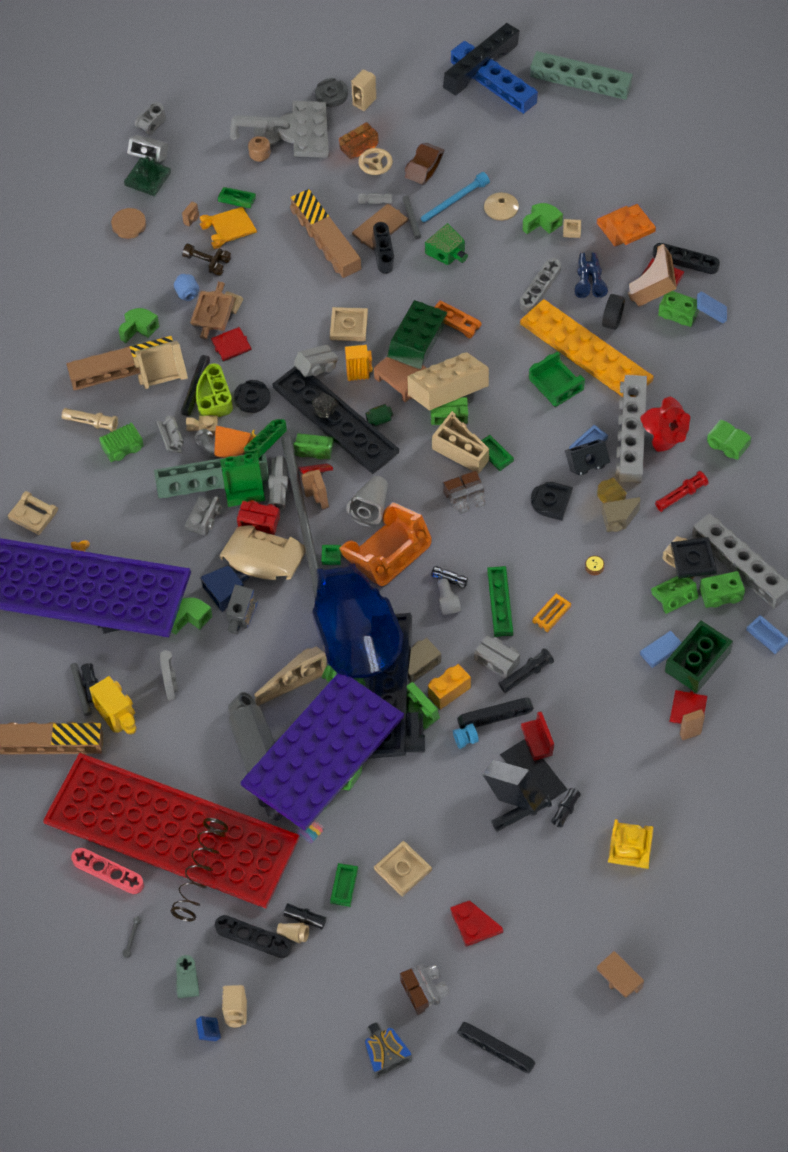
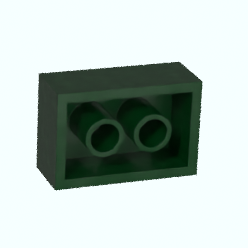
(698, 656)

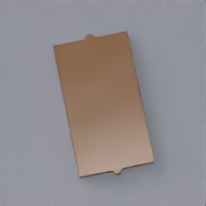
(388, 215)

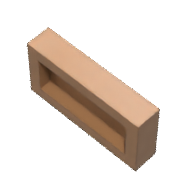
(692, 724)

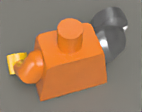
(227, 441)

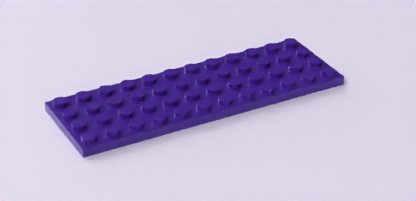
(90, 587)

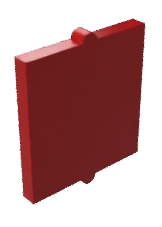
(231, 344)
(321, 467)
(686, 703)

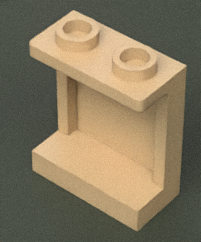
(160, 364)

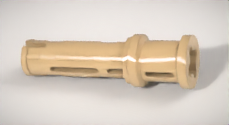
(98, 420)

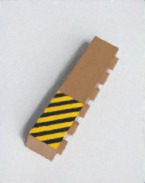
(325, 233)
(108, 366)
(51, 738)

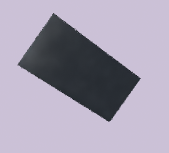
(520, 756)

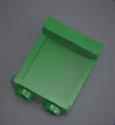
(555, 379)
(242, 479)

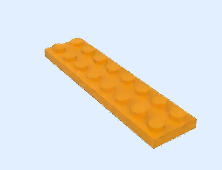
(581, 346)

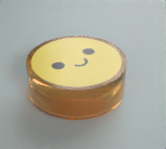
(594, 565)

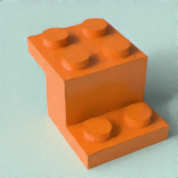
(626, 225)

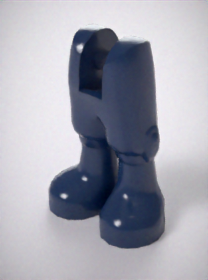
(592, 268)

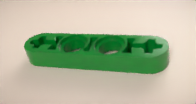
(266, 437)

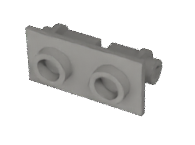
(170, 434)

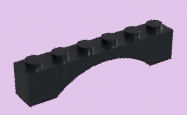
(463, 71)

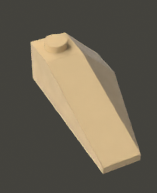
(300, 671)

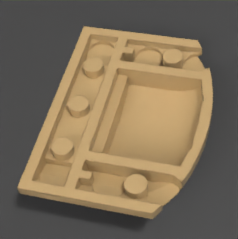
(262, 553)

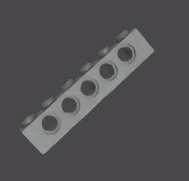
(635, 386)
(730, 557)

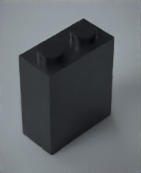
(513, 785)

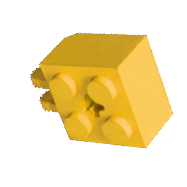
(113, 706)

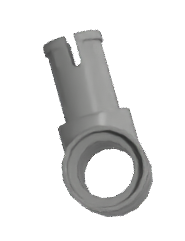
(448, 601)

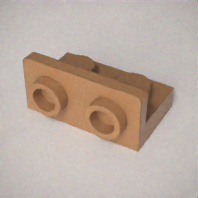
(314, 485)

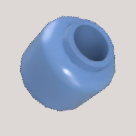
(186, 287)

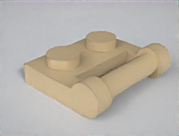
(30, 518)

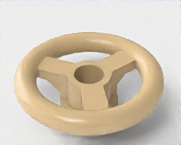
(375, 163)

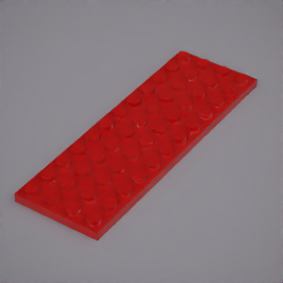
(164, 826)

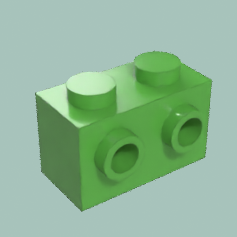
(678, 308)
(722, 589)

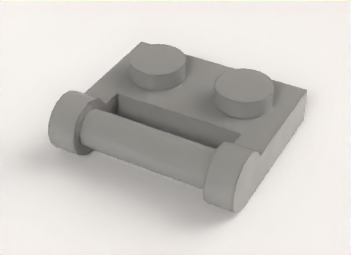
(168, 675)

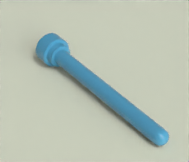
(480, 181)

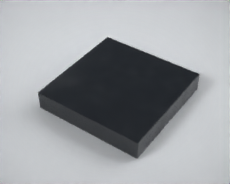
(693, 557)

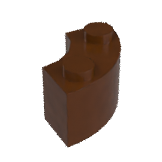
(424, 163)

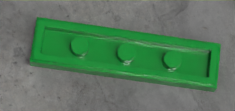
(500, 601)

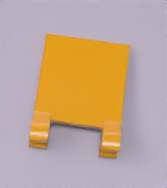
(228, 225)

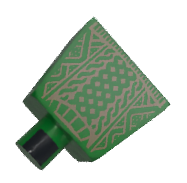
(446, 246)

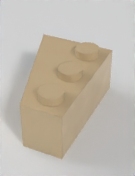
(460, 445)

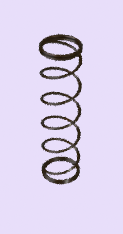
(217, 832)

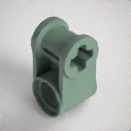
(186, 979)

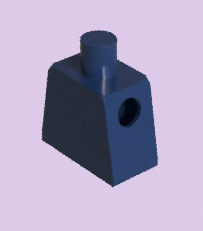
(220, 585)

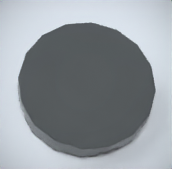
(331, 92)

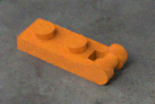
(459, 319)

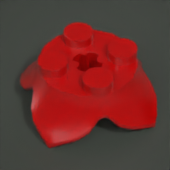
(657, 423)

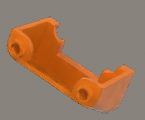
(391, 547)

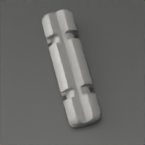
(375, 198)

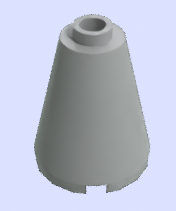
(369, 502)

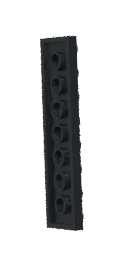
(344, 424)
(392, 688)

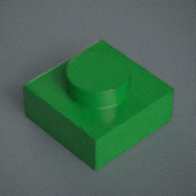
(331, 555)

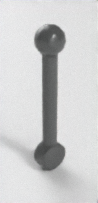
(126, 952)

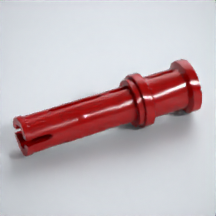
(689, 487)

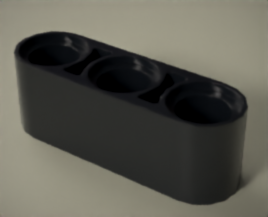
(386, 253)

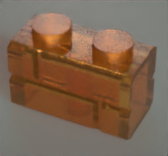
(359, 140)

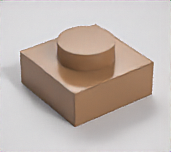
(190, 214)

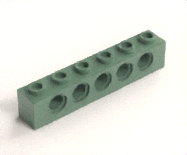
(581, 75)
(206, 476)

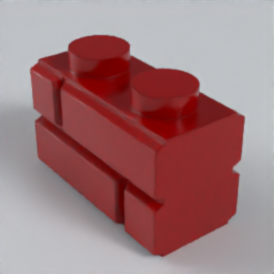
(263, 517)

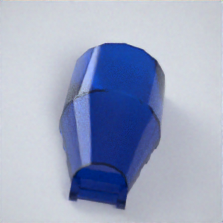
(355, 623)

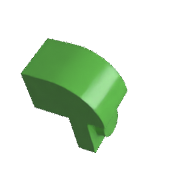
(543, 215)
(139, 321)
(192, 611)

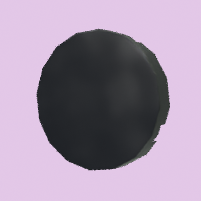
(252, 396)

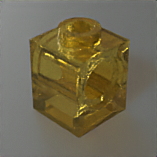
(610, 491)

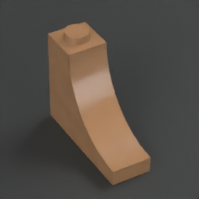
(656, 280)

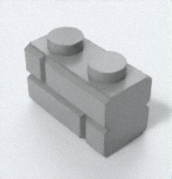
(149, 147)
(316, 360)
(497, 656)

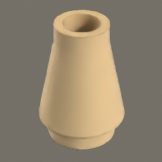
(294, 931)

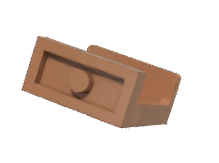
(396, 375)

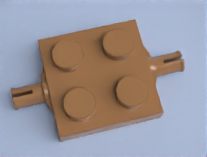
(212, 310)

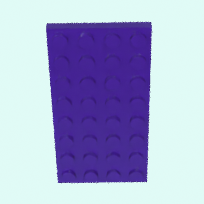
(322, 750)

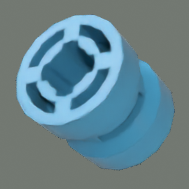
(465, 736)

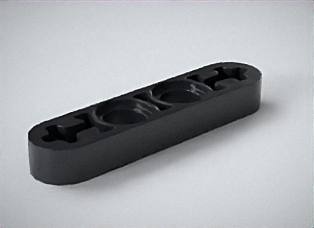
(689, 254)
(496, 713)
(251, 939)
(496, 1047)

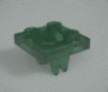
(147, 176)

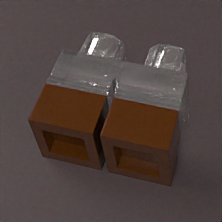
(465, 491)
(420, 988)

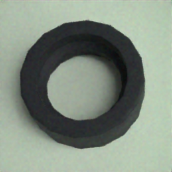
(613, 311)

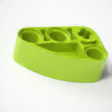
(208, 396)

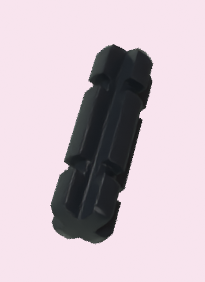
(452, 577)

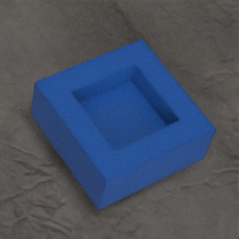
(208, 1028)

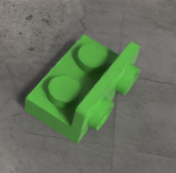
(313, 446)
(675, 593)
(420, 703)

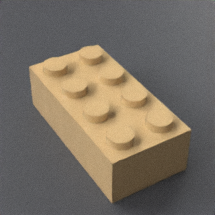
(448, 381)

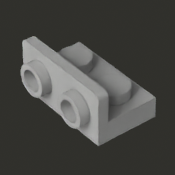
(203, 515)

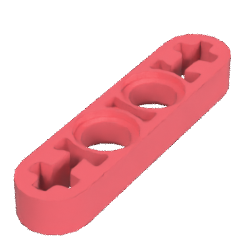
(109, 868)

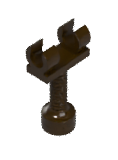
(214, 266)

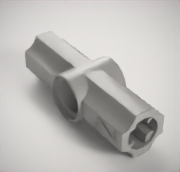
(278, 482)

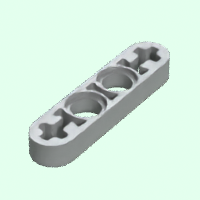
(541, 285)

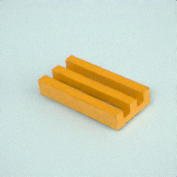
(542, 623)

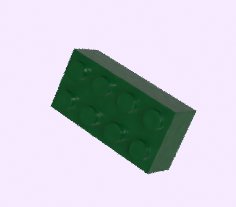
(417, 334)

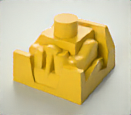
(630, 844)

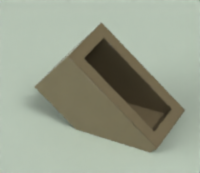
(620, 513)
(423, 658)

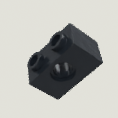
(577, 455)

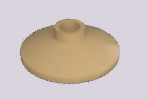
(501, 206)

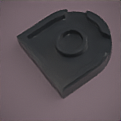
(551, 499)

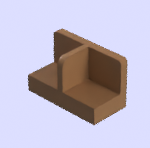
(620, 975)

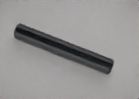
(191, 394)

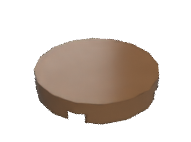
(128, 223)

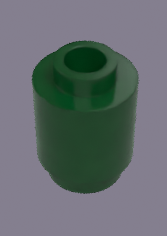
(379, 415)

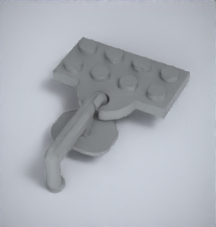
(303, 127)

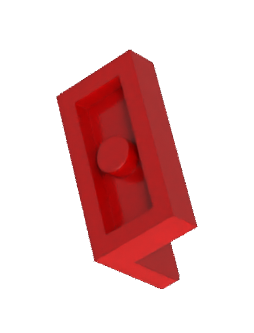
(538, 737)

